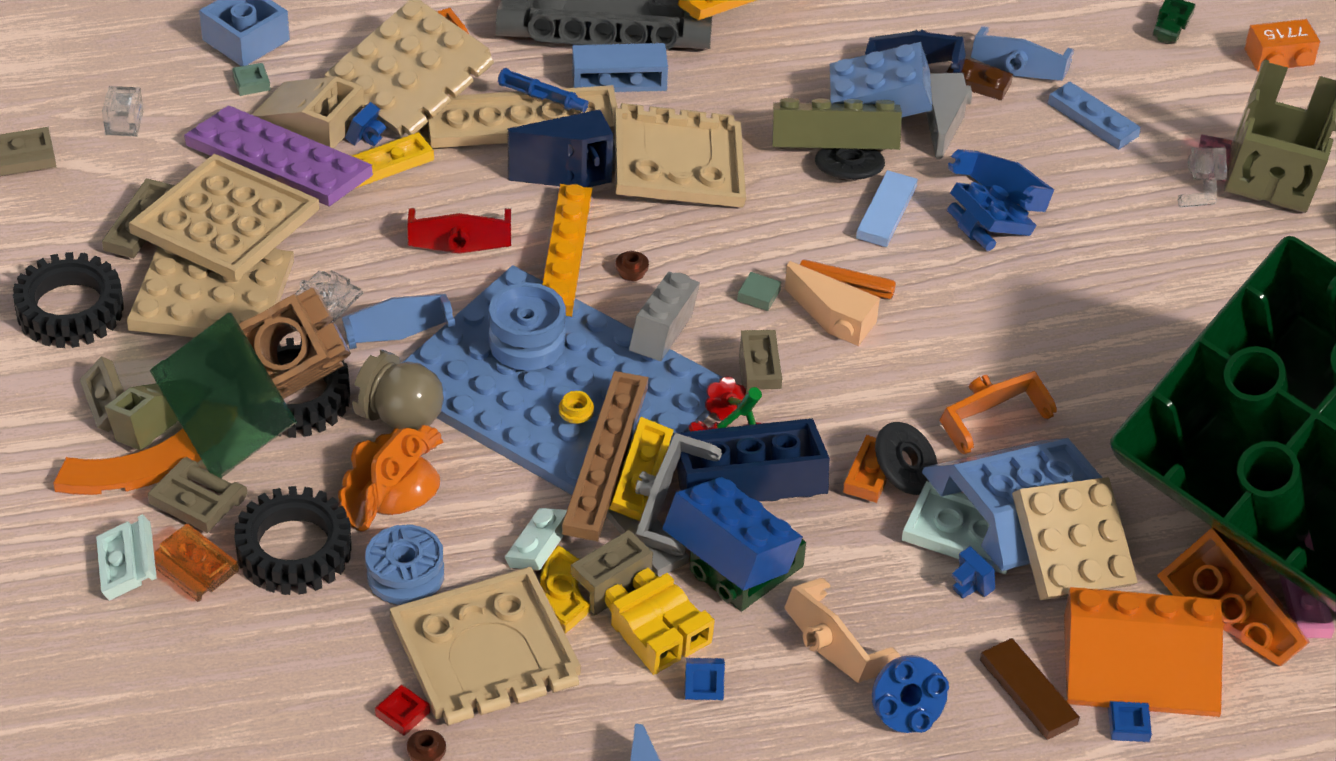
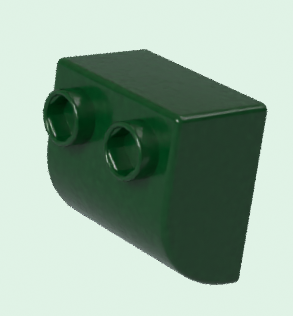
(1250, 420)

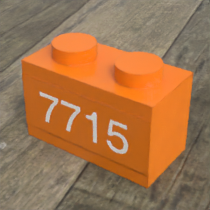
(1282, 43)

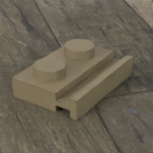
(26, 151)

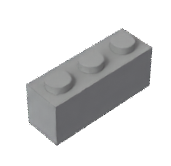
(664, 316)

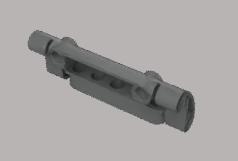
(603, 22)

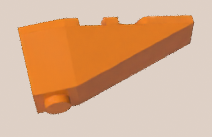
(1250, 610)

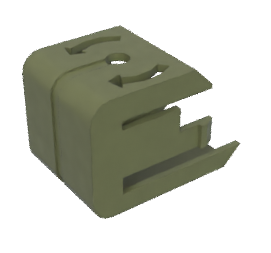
(1279, 146)

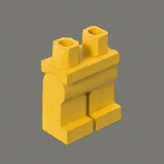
(658, 620)

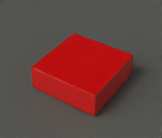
(402, 710)

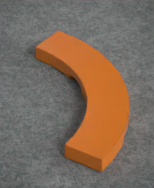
(127, 471)

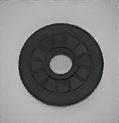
(850, 163)
(889, 446)

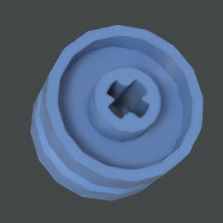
(527, 326)

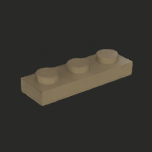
(119, 238)

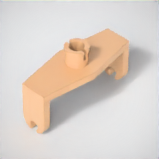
(829, 634)

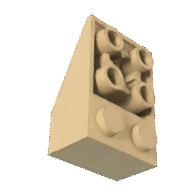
(314, 108)

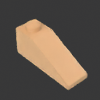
(833, 304)

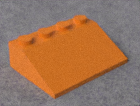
(1144, 650)

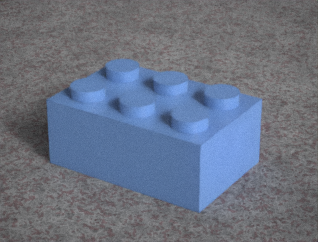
(885, 75)

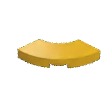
(563, 589)

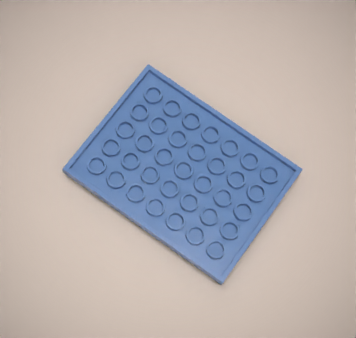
(519, 409)

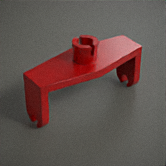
(459, 232)

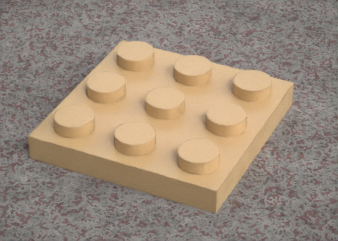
(1074, 537)

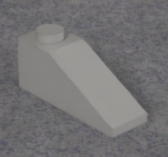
(948, 108)

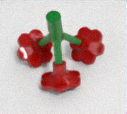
(728, 403)

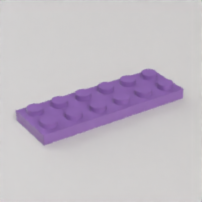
(279, 154)

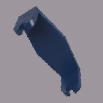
(936, 46)

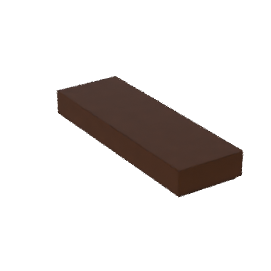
(1029, 688)

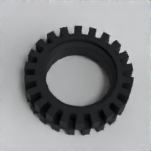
(72, 326)
(323, 408)
(298, 572)

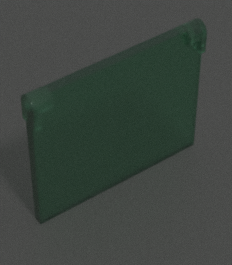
(223, 396)

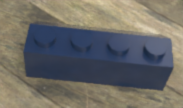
(762, 460)

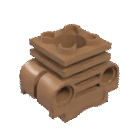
(321, 346)

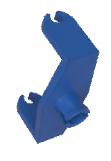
(1018, 181)

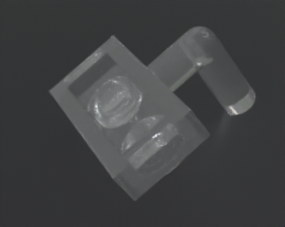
(1206, 165)

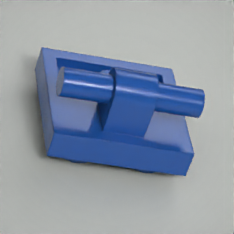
(989, 210)

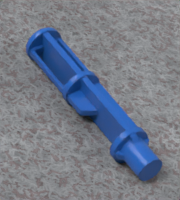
(541, 90)

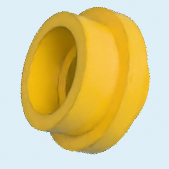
(576, 407)

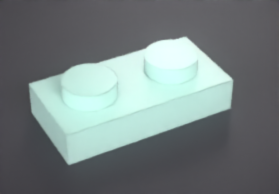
(537, 540)

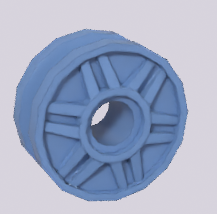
(404, 564)

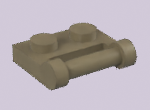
(192, 502)

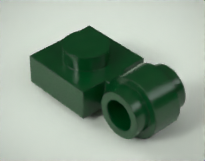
(1172, 18)

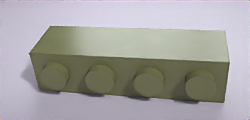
(836, 125)

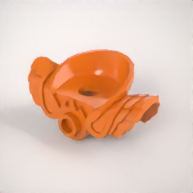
(390, 475)

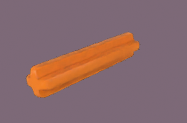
(869, 283)

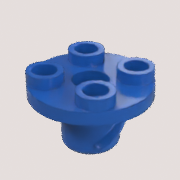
(909, 694)

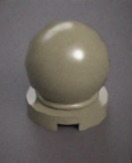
(398, 392)

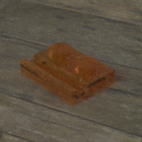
(194, 562)

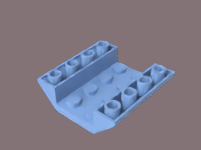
(995, 475)

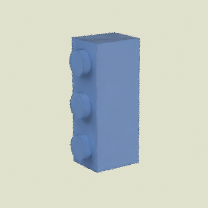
(621, 65)

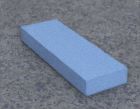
(886, 208)

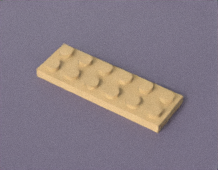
(487, 116)

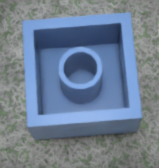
(244, 28)

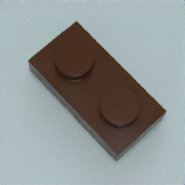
(985, 79)

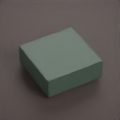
(251, 79)
(759, 291)

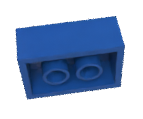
(732, 533)

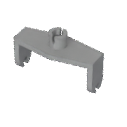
(657, 487)

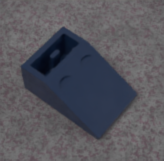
(562, 151)

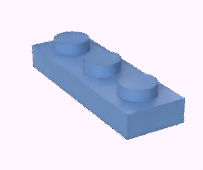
(1094, 115)

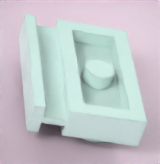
(125, 557)

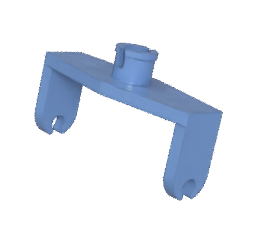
(1020, 56)
(397, 318)

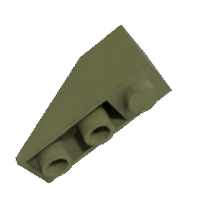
(140, 415)

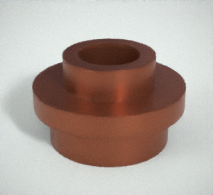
(632, 265)
(436, 747)

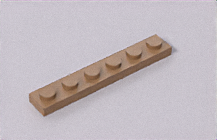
(605, 456)

